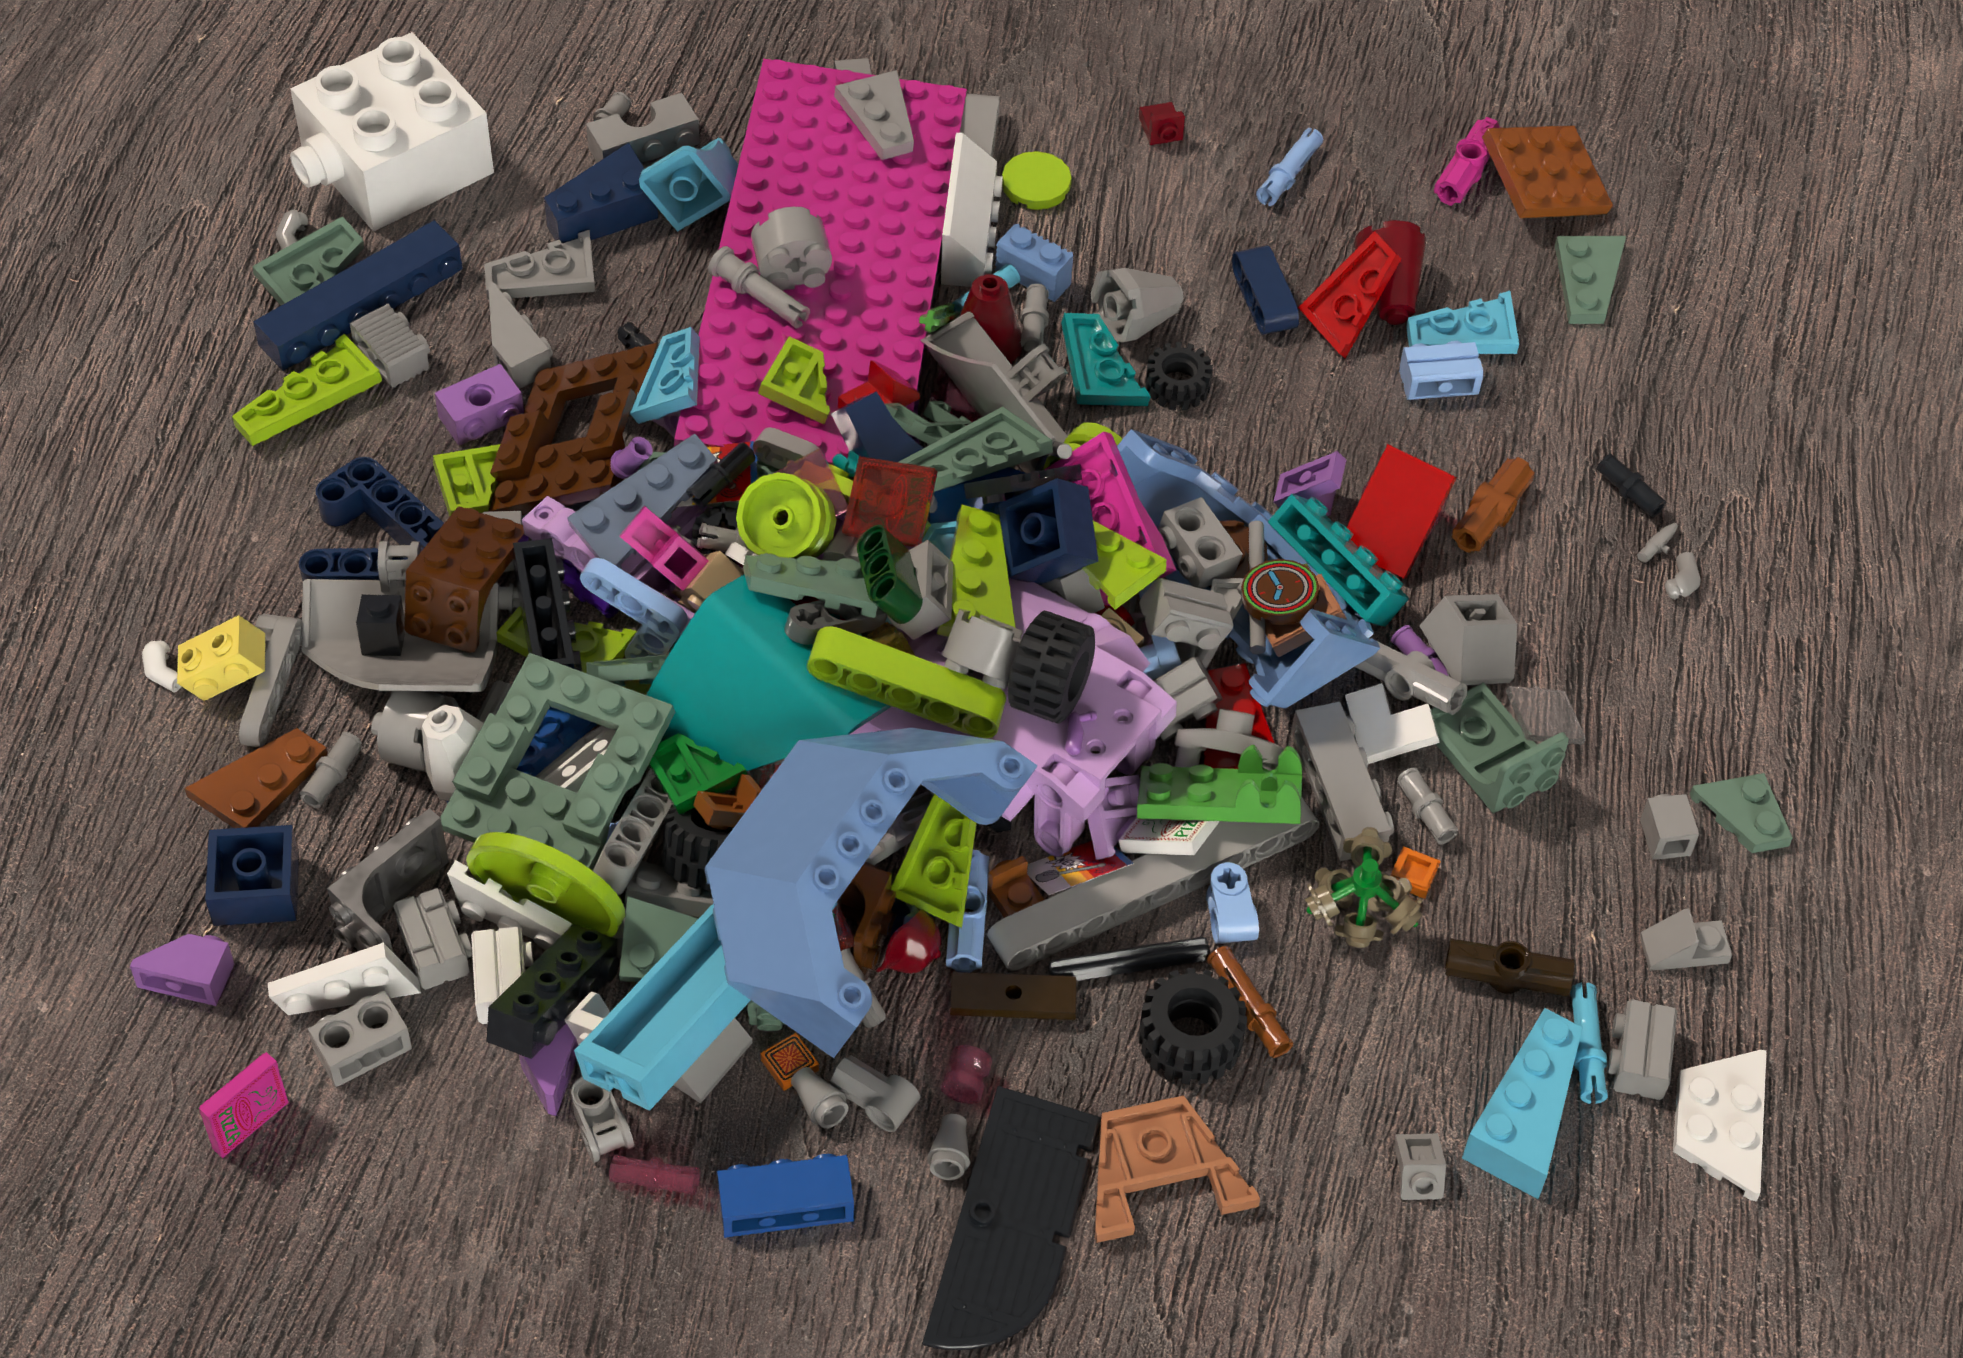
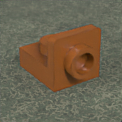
(1012, 887)

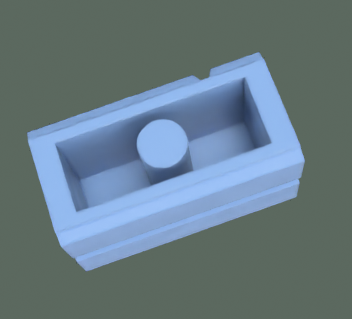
(1441, 370)

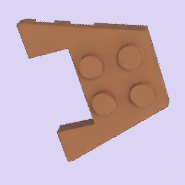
(1159, 1147)

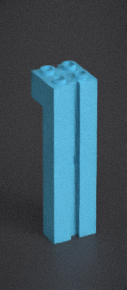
(664, 1020)

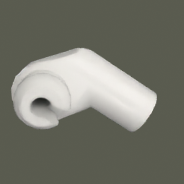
(155, 665)

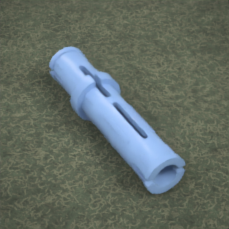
(1283, 173)

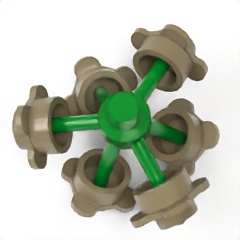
(1374, 889)

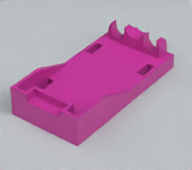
(1114, 496)

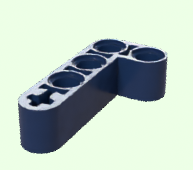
(370, 488)

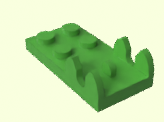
(1224, 794)

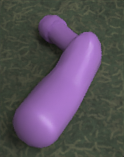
(1075, 731)

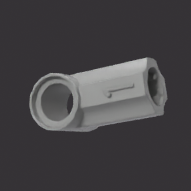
(883, 1098)

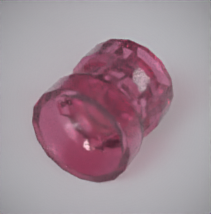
(966, 1076)

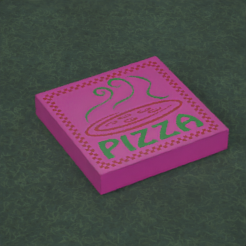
(243, 1104)

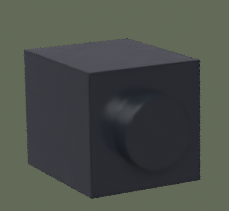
(381, 625)

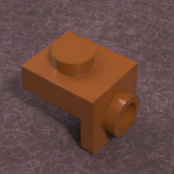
(726, 810)

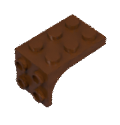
(455, 576)
(869, 907)

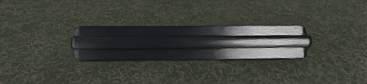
(1131, 959)

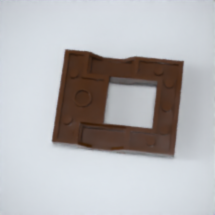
(573, 469)

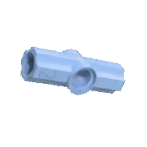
(966, 943)

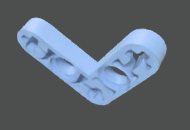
(659, 616)

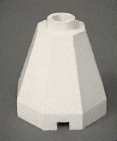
(446, 742)

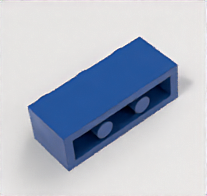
(785, 1195)

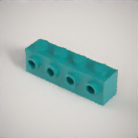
(1340, 561)

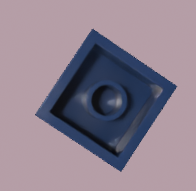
(1048, 532)
(252, 875)

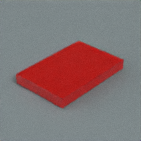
(1399, 509)

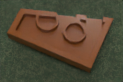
(258, 782)

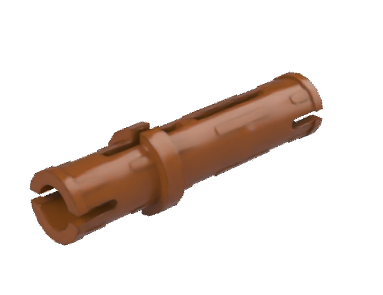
(1259, 1014)

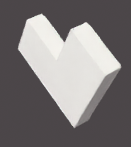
(1385, 733)

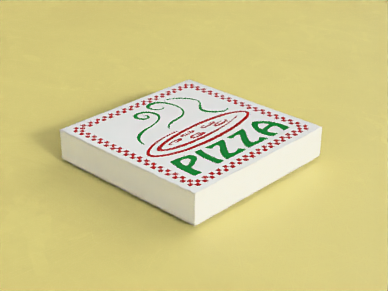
(1165, 836)

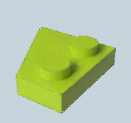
(467, 478)

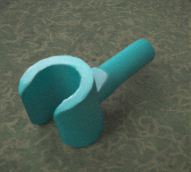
(847, 464)

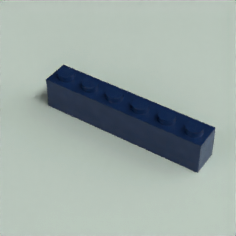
(384, 278)

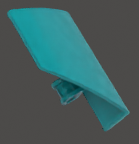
(748, 684)

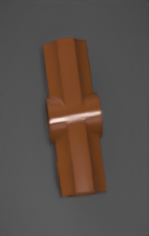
(1493, 504)

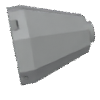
(1134, 301)

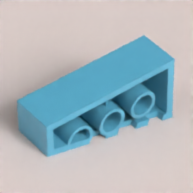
(1523, 1116)

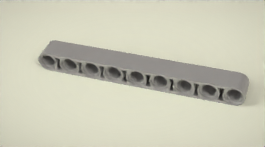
(1137, 889)

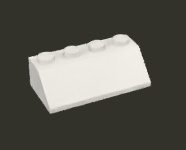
(969, 214)

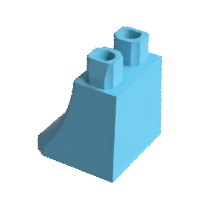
(690, 182)

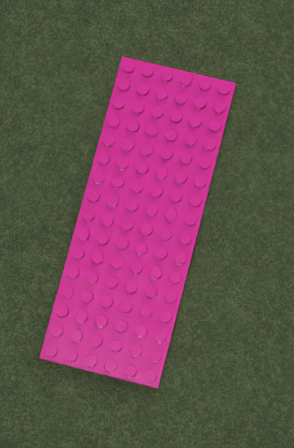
(882, 239)

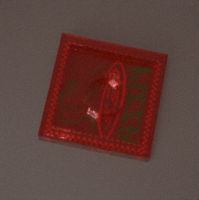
(892, 497)

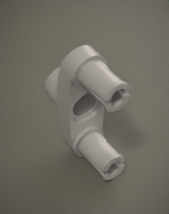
(1231, 735)

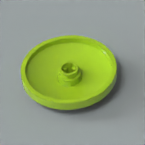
(548, 879)

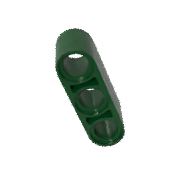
(889, 574)

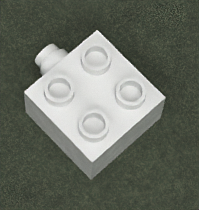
(390, 131)

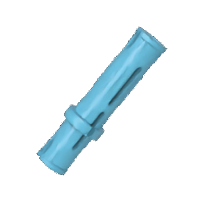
(1590, 1057)

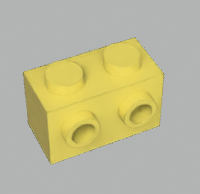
(221, 658)

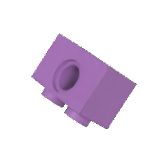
(479, 404)

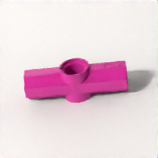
(1466, 165)

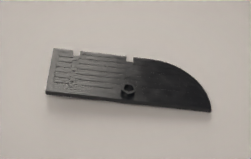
(1015, 1202)

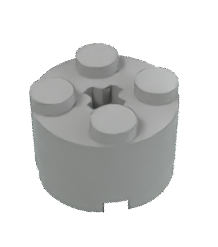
(792, 248)
(982, 647)
(401, 726)

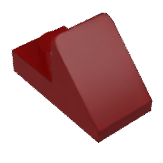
(887, 383)

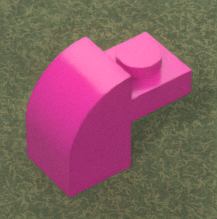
(664, 548)

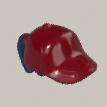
(912, 941)

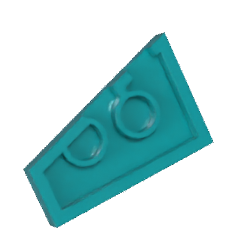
(1096, 365)

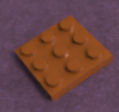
(1547, 171)

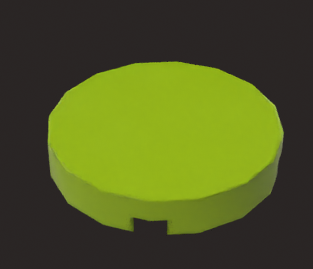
(1036, 180)

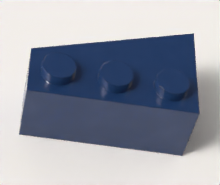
(600, 199)

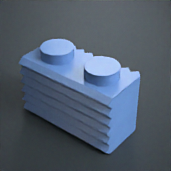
(1035, 260)

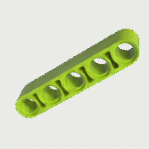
(906, 682)

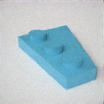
(1485, 323)
(671, 378)

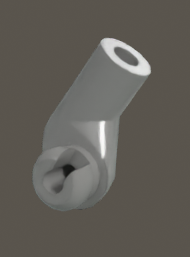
(290, 223)
(1686, 580)

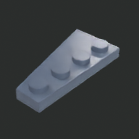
(657, 486)

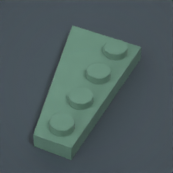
(982, 448)

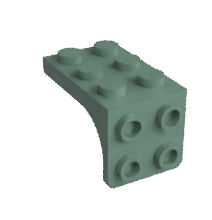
(1493, 752)

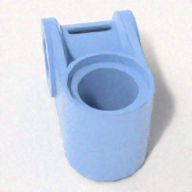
(1231, 905)

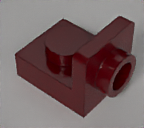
(1162, 123)

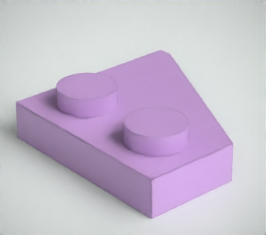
(1114, 814)

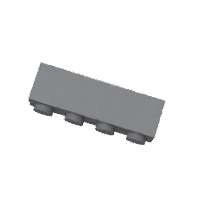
(1339, 774)

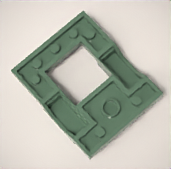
(502, 799)

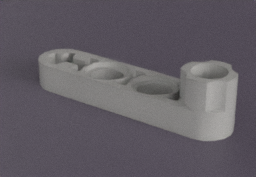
(282, 644)

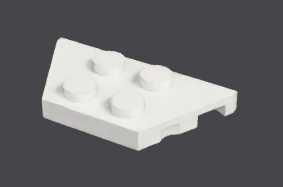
(1723, 1118)

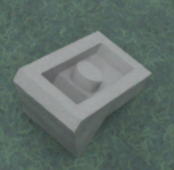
(1684, 944)

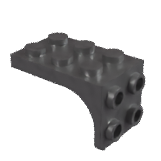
(384, 878)

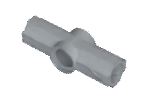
(1415, 677)

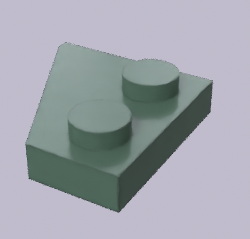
(1747, 810)

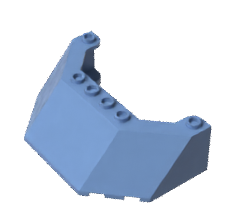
(1168, 478)
(808, 841)

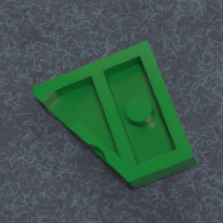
(689, 768)

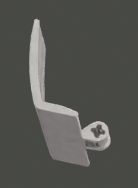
(992, 382)
(424, 665)

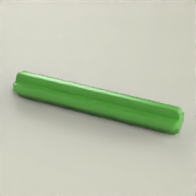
(939, 317)

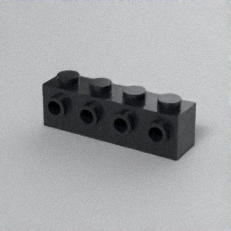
(544, 602)
(550, 989)

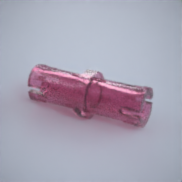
(654, 1174)

